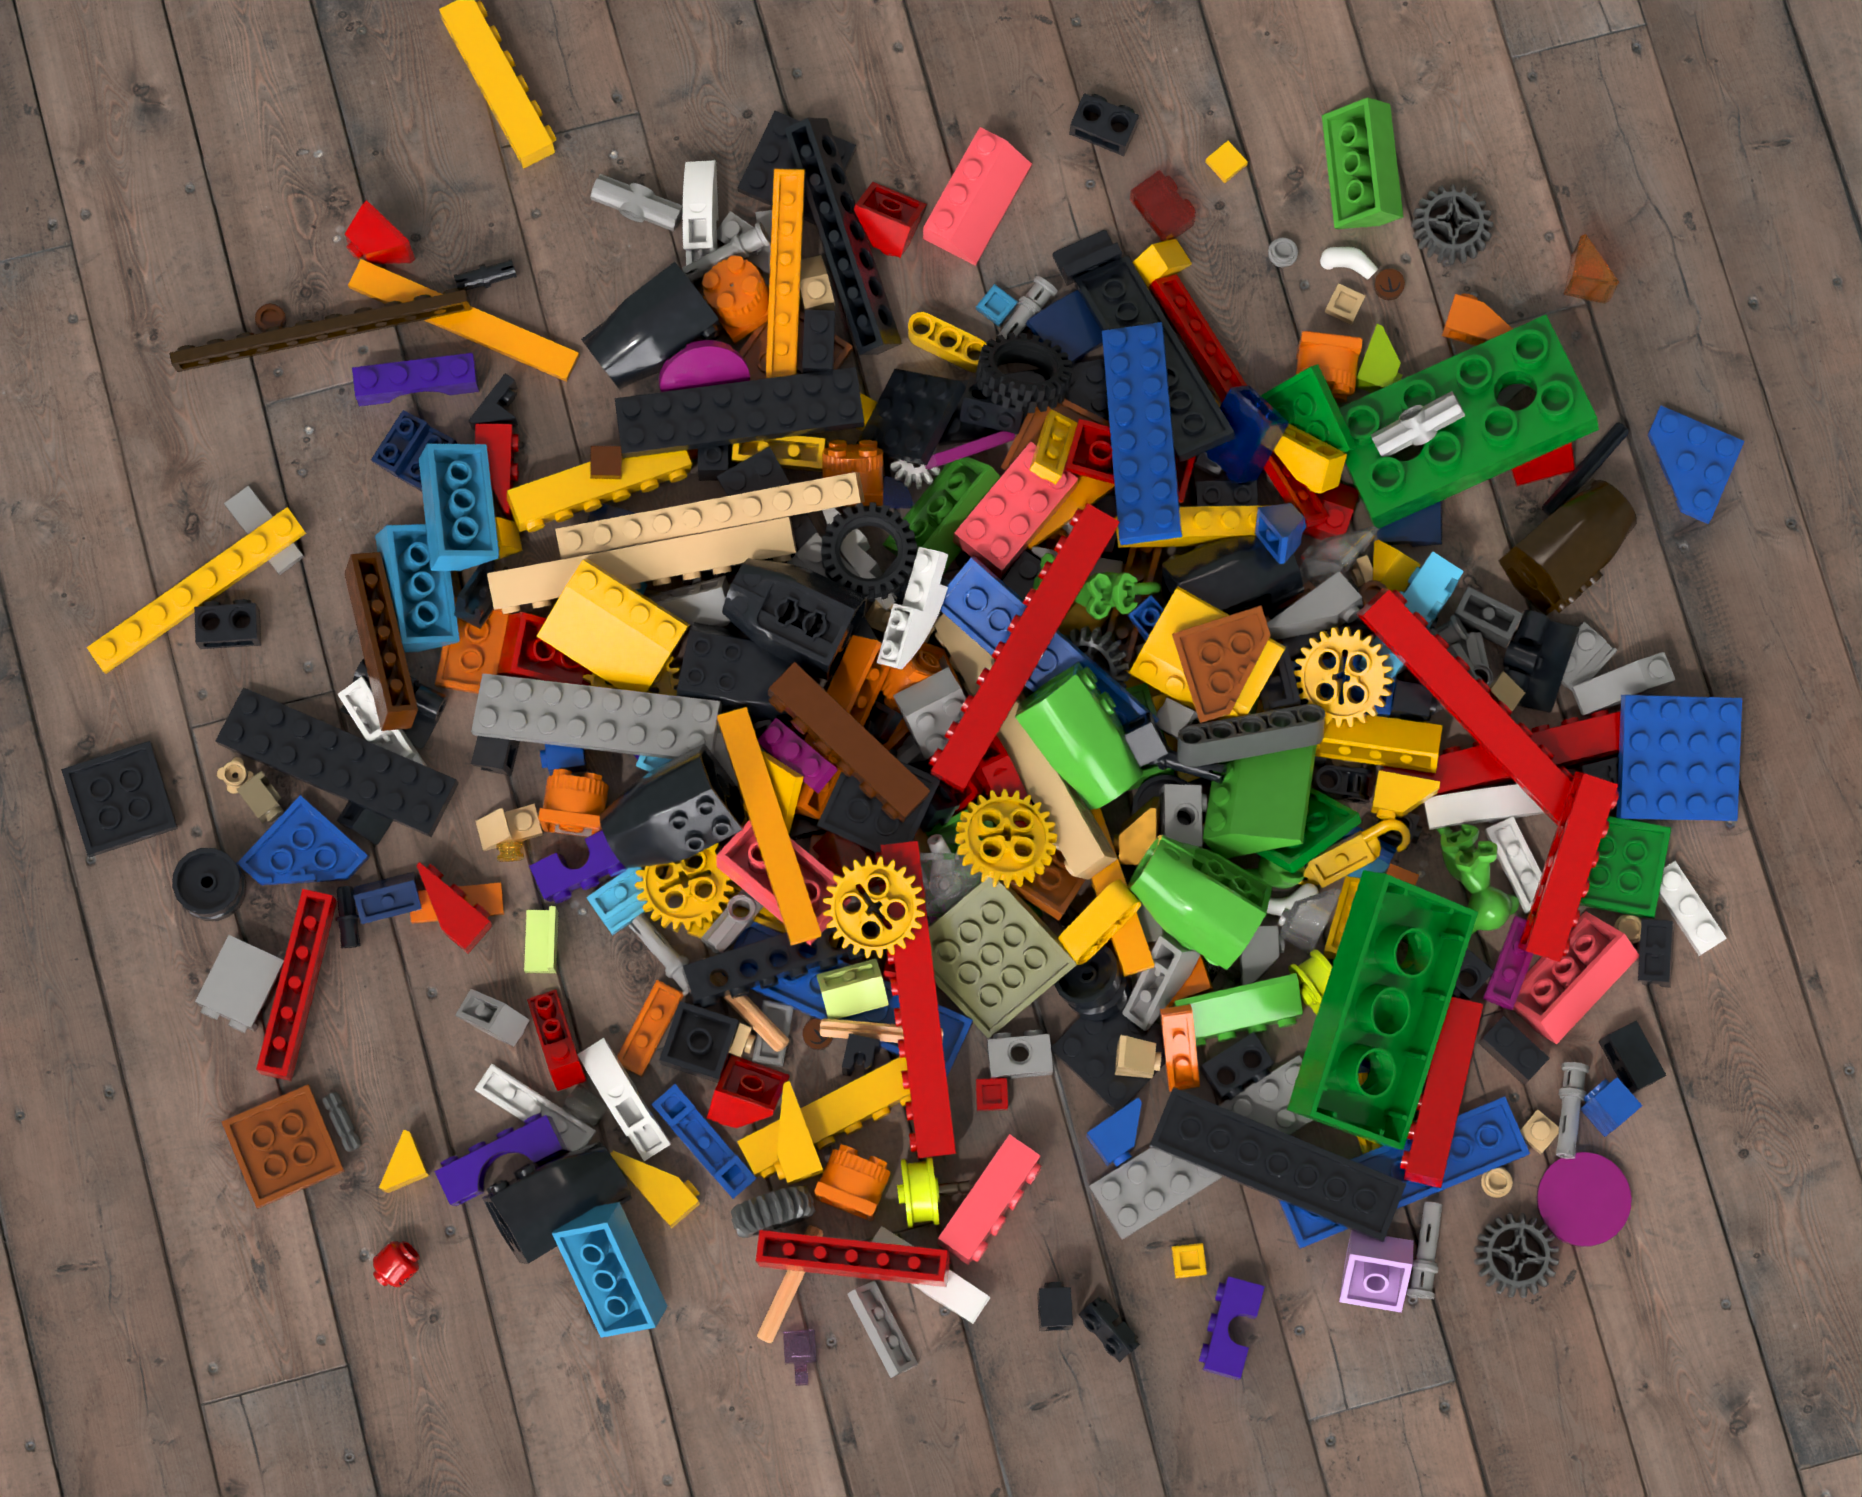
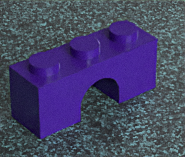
(558, 880)
(1222, 1354)

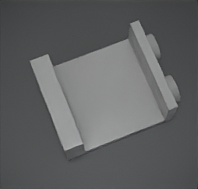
(239, 984)

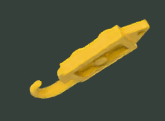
(1352, 853)

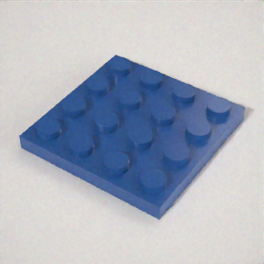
(1679, 757)

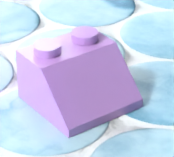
(1376, 1272)

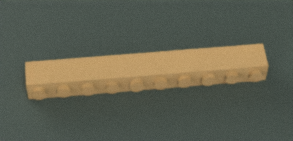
(710, 515)
(648, 562)
(1076, 828)

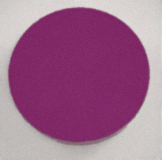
(703, 365)
(1584, 1199)

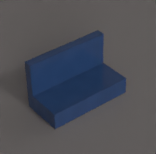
(387, 898)

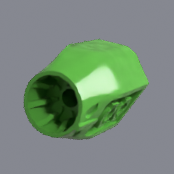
(1081, 735)
(1201, 898)

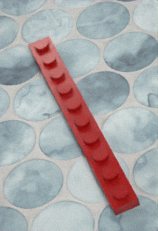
(1223, 376)

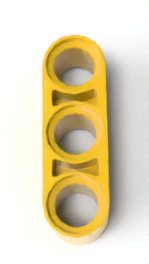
(939, 330)
(1099, 922)

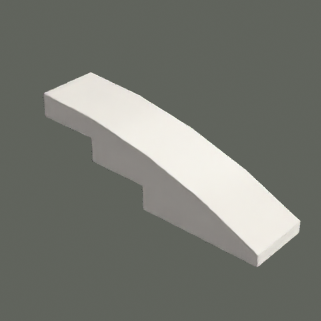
(854, 552)
(361, 706)
(1479, 806)
(957, 1296)

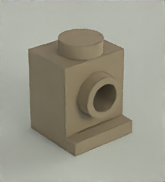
(260, 798)

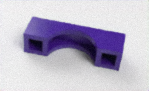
(438, 374)
(465, 1176)

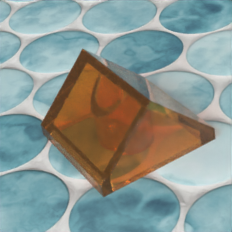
(1589, 274)

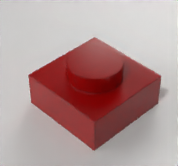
(991, 1094)

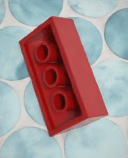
(1092, 456)

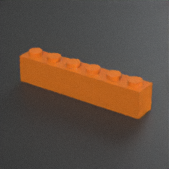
(855, 689)

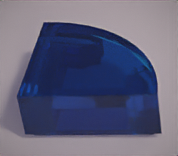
(896, 494)

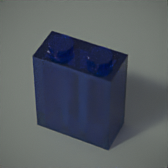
(1256, 434)

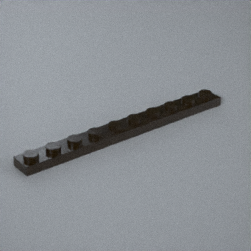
(310, 332)

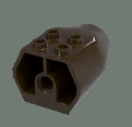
(1570, 547)

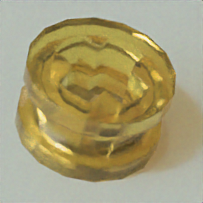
(510, 851)

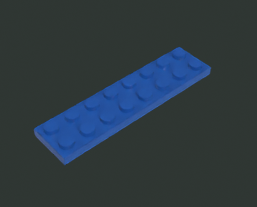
(1141, 434)
(984, 610)
(806, 997)
(1480, 1143)

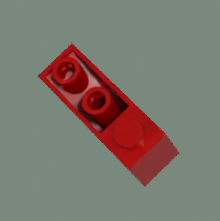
(501, 445)
(998, 773)
(456, 917)
(556, 1040)

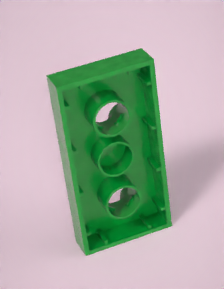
(1484, 440)
(1382, 1010)

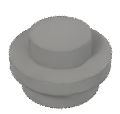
(1282, 252)

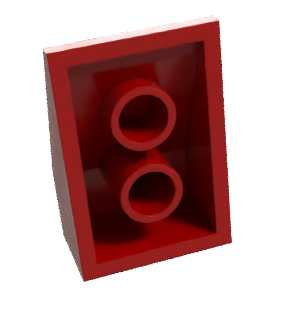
(532, 658)

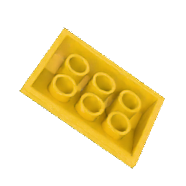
(612, 629)
(1160, 663)

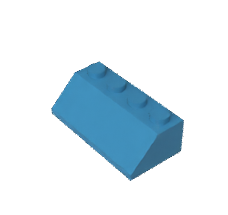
(458, 506)
(419, 596)
(611, 1271)

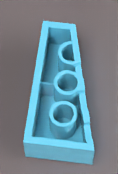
(1427, 595)

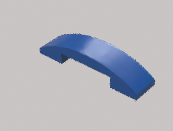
(703, 1141)

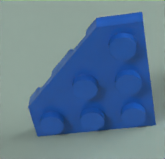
(1694, 460)
(302, 850)

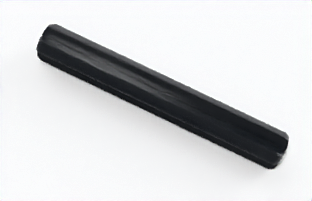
(1586, 468)

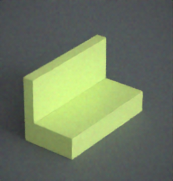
(541, 940)
(852, 989)

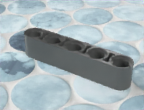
(1250, 735)

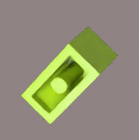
(1379, 364)

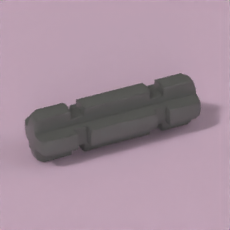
(342, 1121)

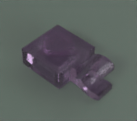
(800, 1350)

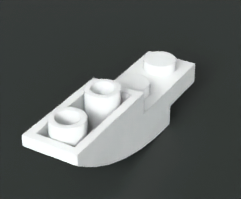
(700, 210)
(914, 619)
(623, 1099)

